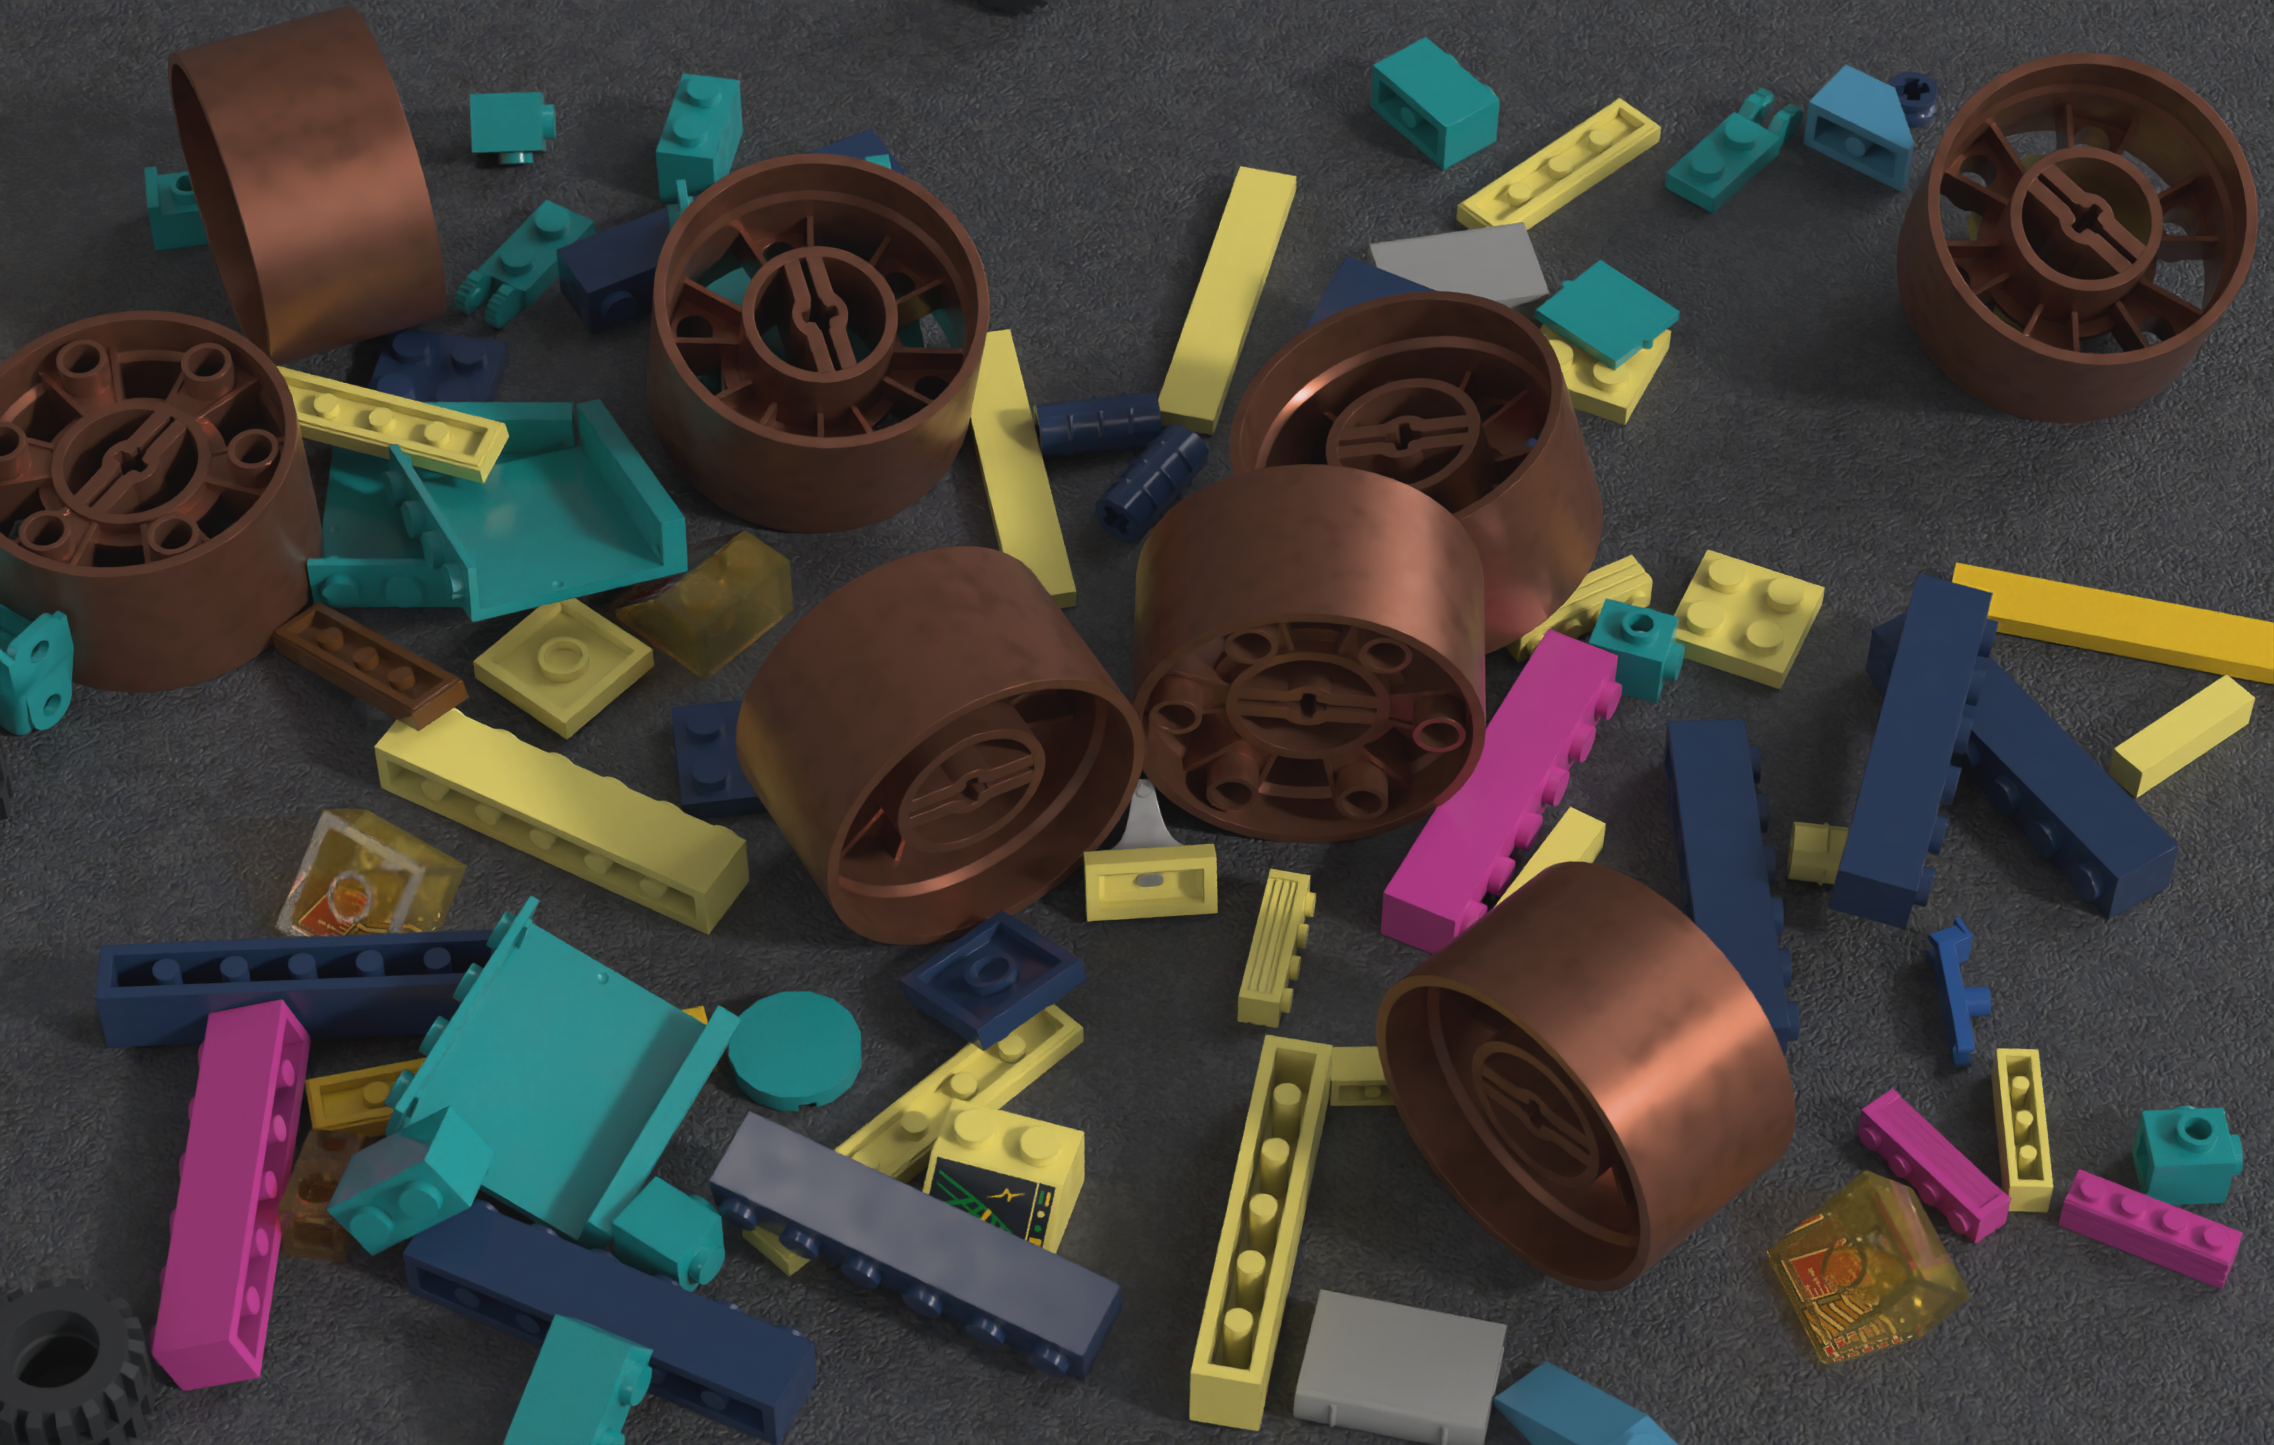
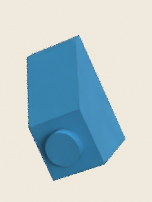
(1861, 126)

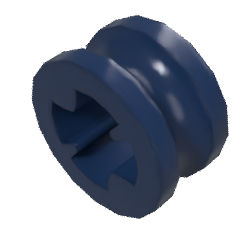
(1922, 90)

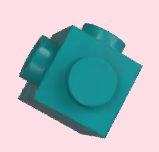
(511, 125)
(1643, 645)
(2186, 1155)
(670, 1235)

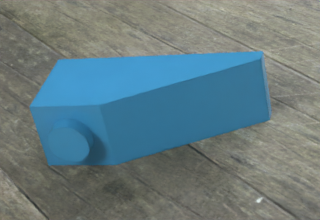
(1564, 1410)

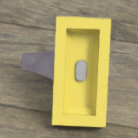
(1149, 870)

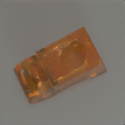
(303, 1218)

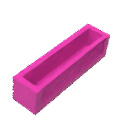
(1933, 1166)
(2150, 1229)

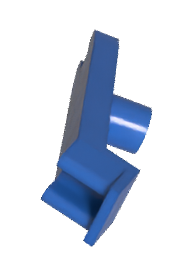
(1957, 1002)

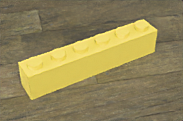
(567, 816)
(1260, 1234)

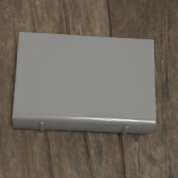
(1478, 262)
(1399, 1370)

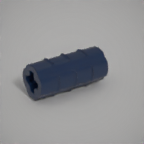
(1097, 424)
(1151, 483)

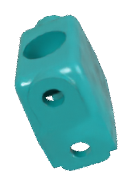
(34, 670)

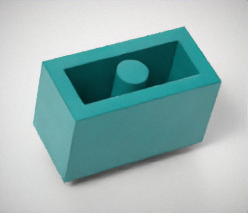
(1435, 103)
(699, 135)
(411, 1180)
(580, 1387)

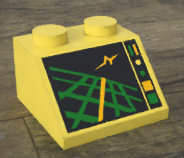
(1008, 1171)

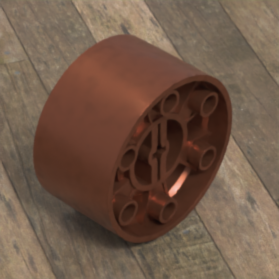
(308, 184)
(2075, 237)
(822, 255)
(1446, 403)
(130, 493)
(1342, 659)
(938, 744)
(1586, 1074)

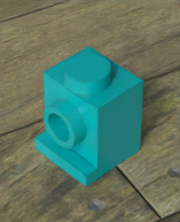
(173, 210)

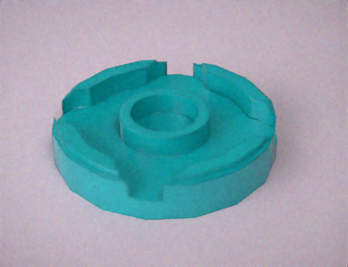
(795, 1050)

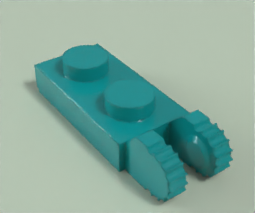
(1733, 152)
(522, 264)

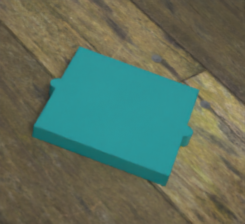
(1607, 315)

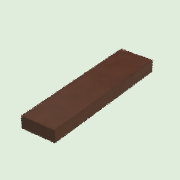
(369, 666)

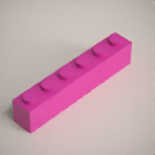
(1524, 767)
(230, 1195)

